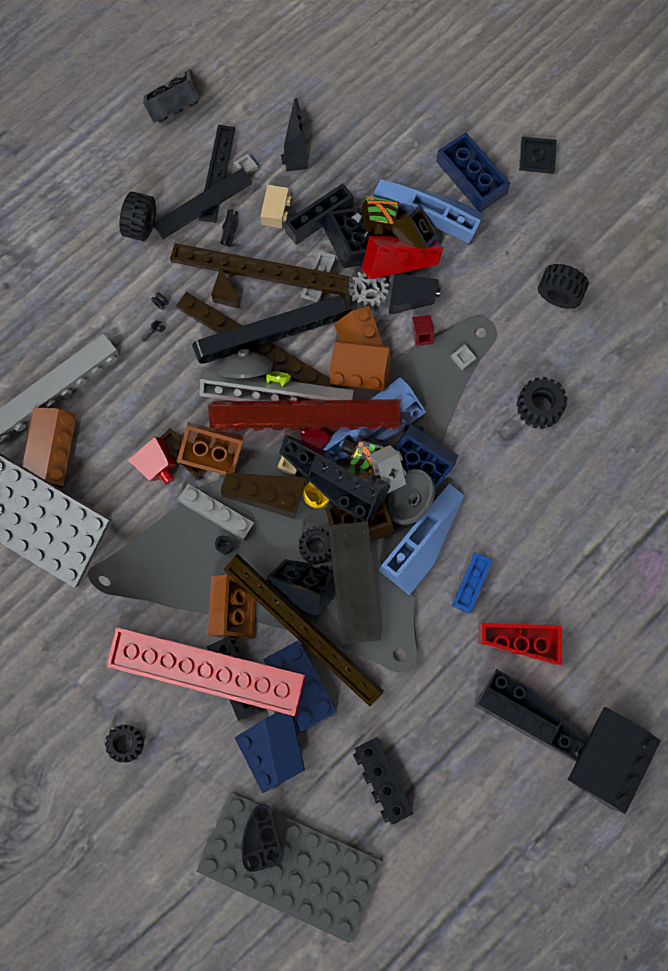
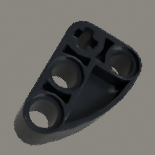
(256, 845)

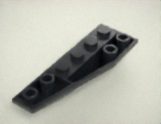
(337, 479)
(529, 714)

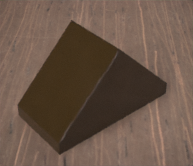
(224, 293)

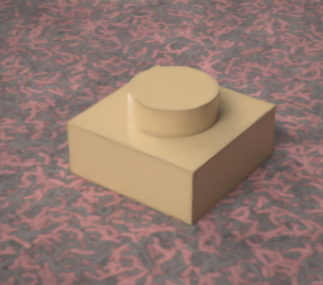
(286, 467)

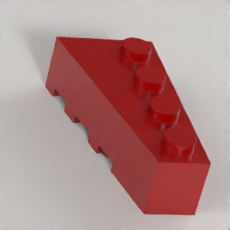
(390, 256)
(527, 640)

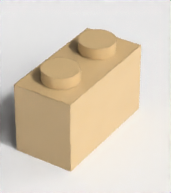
(275, 206)

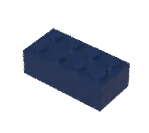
(473, 172)
(314, 703)

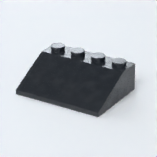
(614, 760)

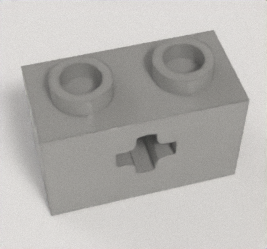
(388, 467)

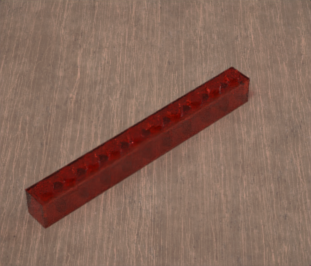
(306, 413)

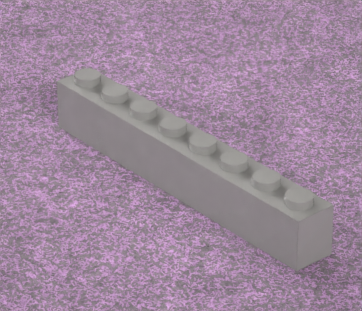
(56, 385)
(258, 389)

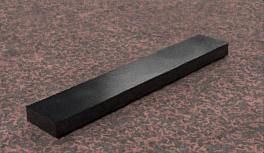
(219, 164)
(202, 203)

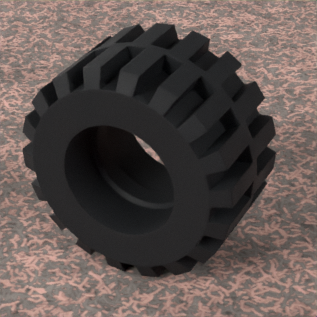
(137, 216)
(563, 286)
(545, 389)

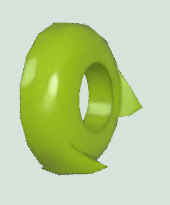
(278, 377)

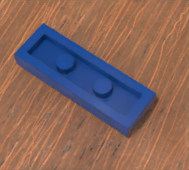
(472, 583)

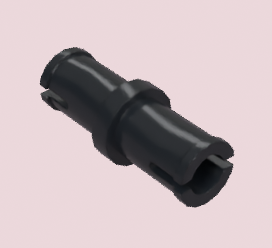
(229, 227)

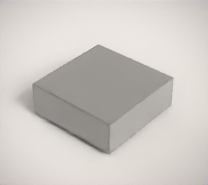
(247, 164)
(463, 357)

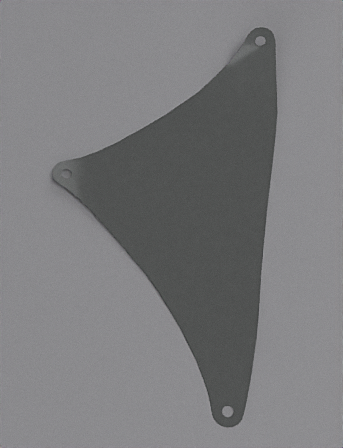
(178, 553)

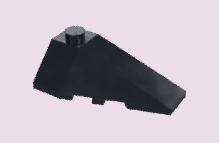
(295, 146)

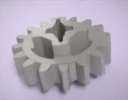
(369, 291)

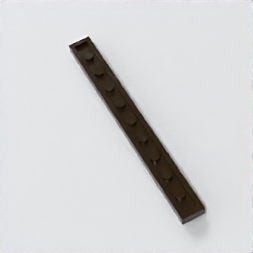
(260, 269)
(219, 323)
(303, 630)

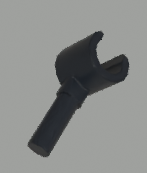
(154, 327)

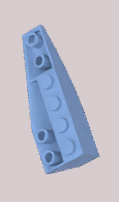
(441, 210)
(411, 411)
(422, 544)

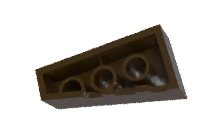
(265, 492)

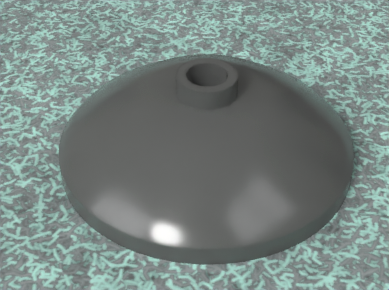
(244, 365)
(411, 500)

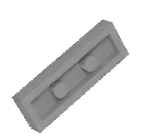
(323, 262)

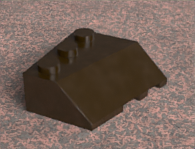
(379, 525)

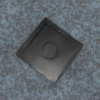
(537, 155)

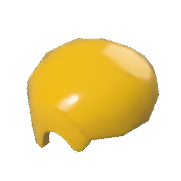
(314, 497)

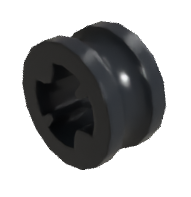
(159, 300)
(221, 550)

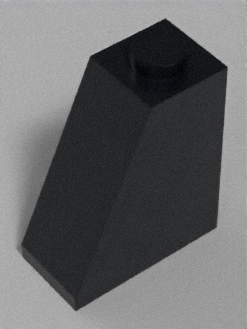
(412, 293)

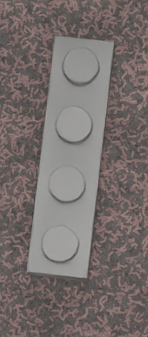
(215, 512)

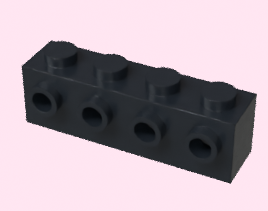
(313, 216)
(242, 710)
(383, 780)

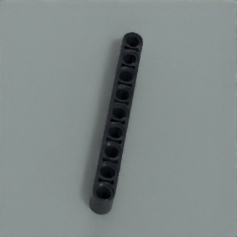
(271, 329)

